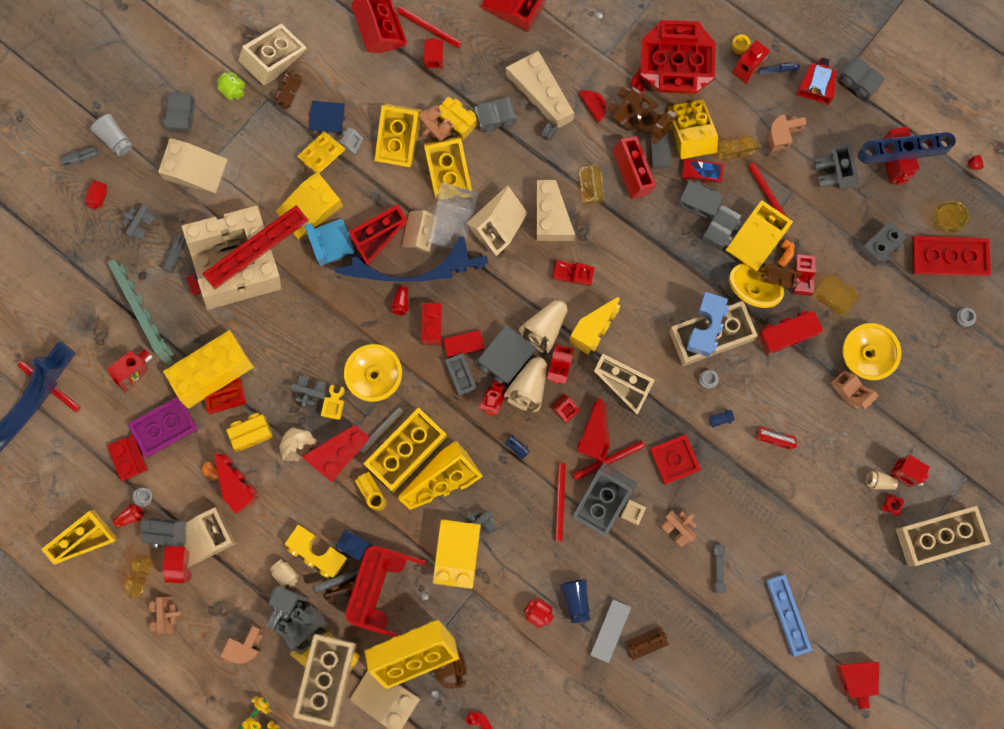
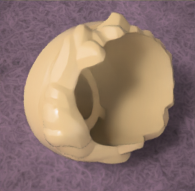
(296, 443)

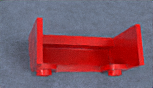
(368, 586)

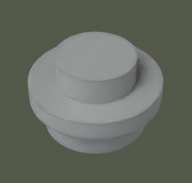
(966, 317)
(708, 379)
(142, 497)

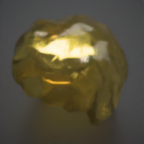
(951, 216)

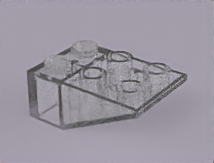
(450, 214)

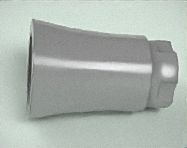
(111, 135)

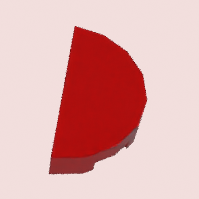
(595, 103)

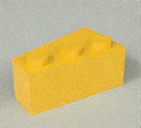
(81, 537)

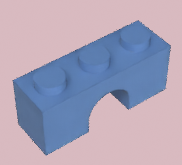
(713, 308)

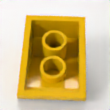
(397, 135)
(447, 163)
(315, 200)
(456, 554)

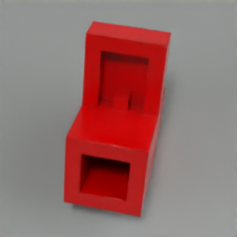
(560, 364)
(176, 564)

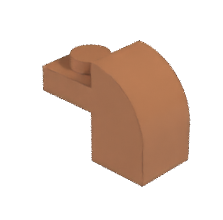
(779, 133)
(853, 391)
(240, 652)

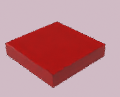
(675, 459)

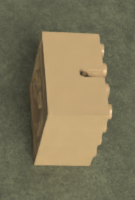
(258, 277)

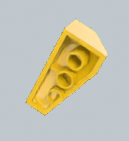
(445, 473)

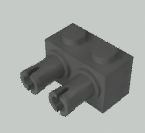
(844, 162)
(284, 603)
(301, 630)

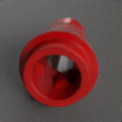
(400, 303)
(129, 515)

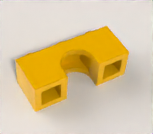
(301, 543)

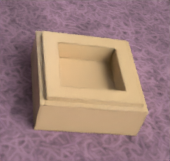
(633, 512)

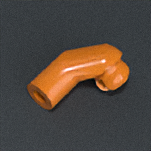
(788, 254)
(209, 471)

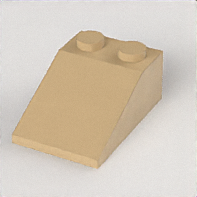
(271, 53)
(192, 166)
(388, 706)

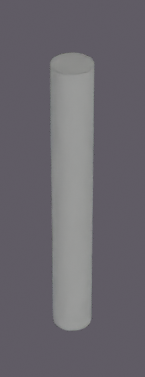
(382, 429)

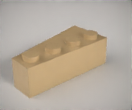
(538, 84)

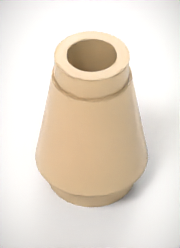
(879, 480)

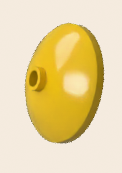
(752, 290)
(881, 344)
(367, 361)

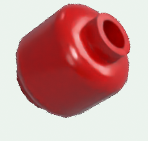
(538, 613)

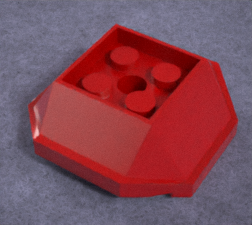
(679, 41)

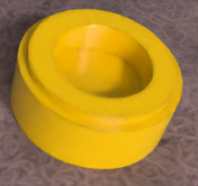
(740, 44)

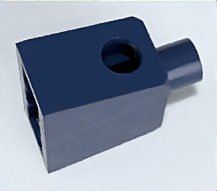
(353, 545)

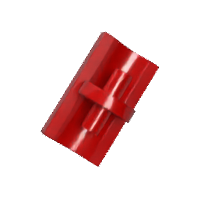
(493, 398)

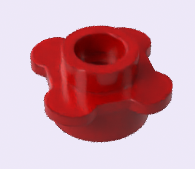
(898, 502)

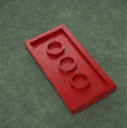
(951, 256)

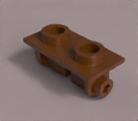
(289, 83)
(772, 274)
(338, 593)
(647, 643)

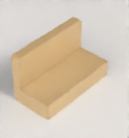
(417, 230)

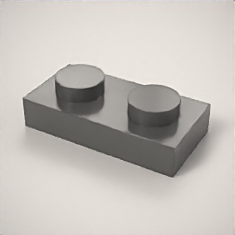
(461, 374)

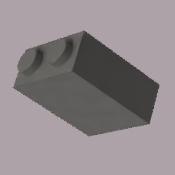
(506, 356)

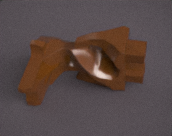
(632, 108)

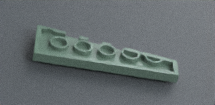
(144, 317)

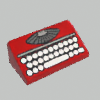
(776, 438)

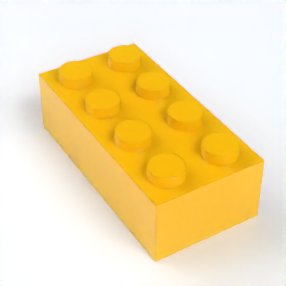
(208, 369)
(405, 450)
(411, 654)

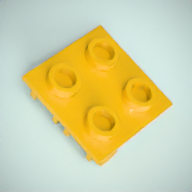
(321, 152)

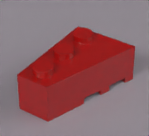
(377, 233)
(336, 452)

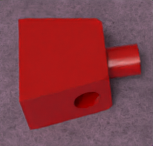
(860, 681)

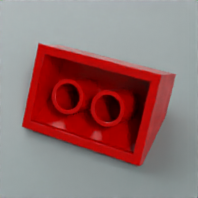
(379, 25)

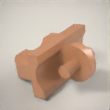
(433, 125)
(674, 520)
(165, 615)

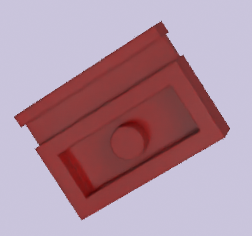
(226, 398)
(127, 458)

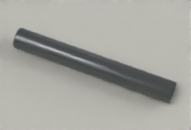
(336, 581)

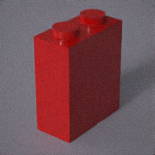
(900, 170)

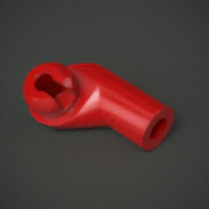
(636, 82)
(478, 719)

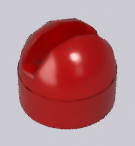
(976, 162)

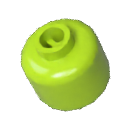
(231, 86)

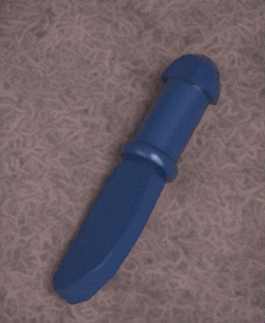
(782, 68)

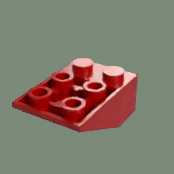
(517, 12)
(233, 487)

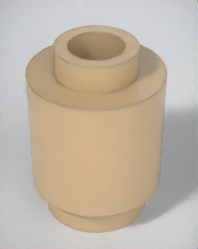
(284, 574)

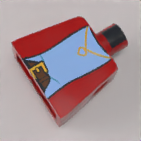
(818, 83)

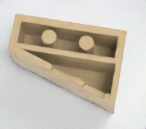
(552, 216)
(624, 381)

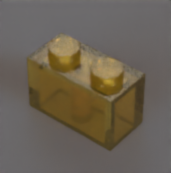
(836, 294)

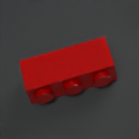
(634, 167)
(790, 332)

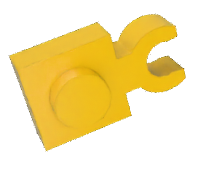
(333, 406)

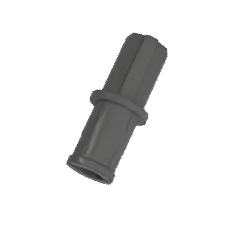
(79, 156)
(174, 253)

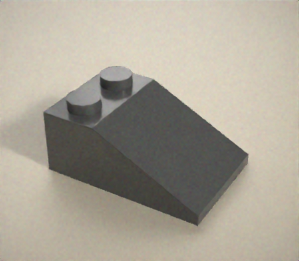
(604, 499)

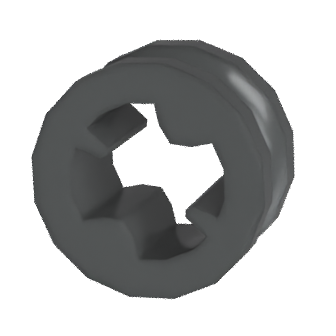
(549, 131)

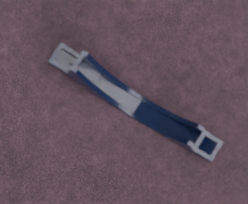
(457, 261)
(43, 380)

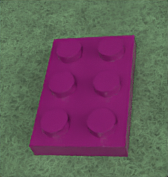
(163, 427)

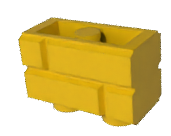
(463, 120)
(249, 432)

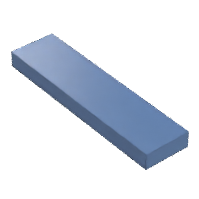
(788, 615)

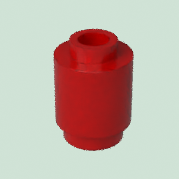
(95, 195)

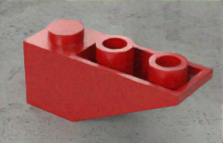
(596, 436)

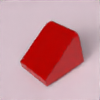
(565, 408)

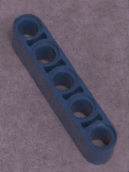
(914, 143)

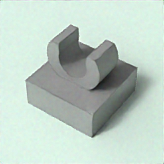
(351, 140)

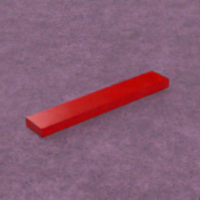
(255, 247)

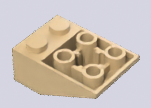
(498, 221)
(207, 536)

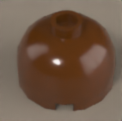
(451, 674)

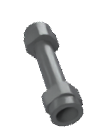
(719, 586)

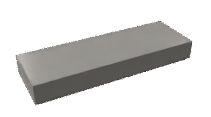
(610, 631)

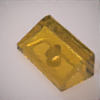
(591, 184)

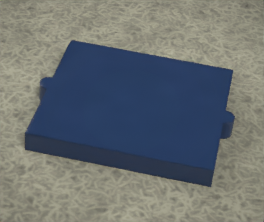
(327, 117)

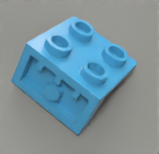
(330, 241)

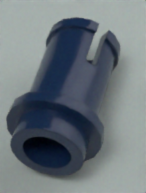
(721, 418)
(521, 450)

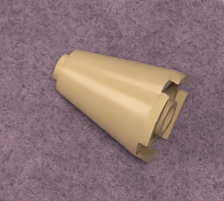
(545, 326)
(528, 386)

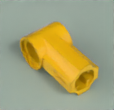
(370, 490)

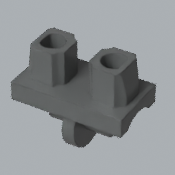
(142, 215)
(317, 392)
(486, 521)

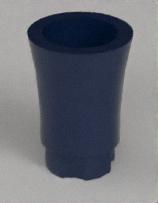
(576, 600)

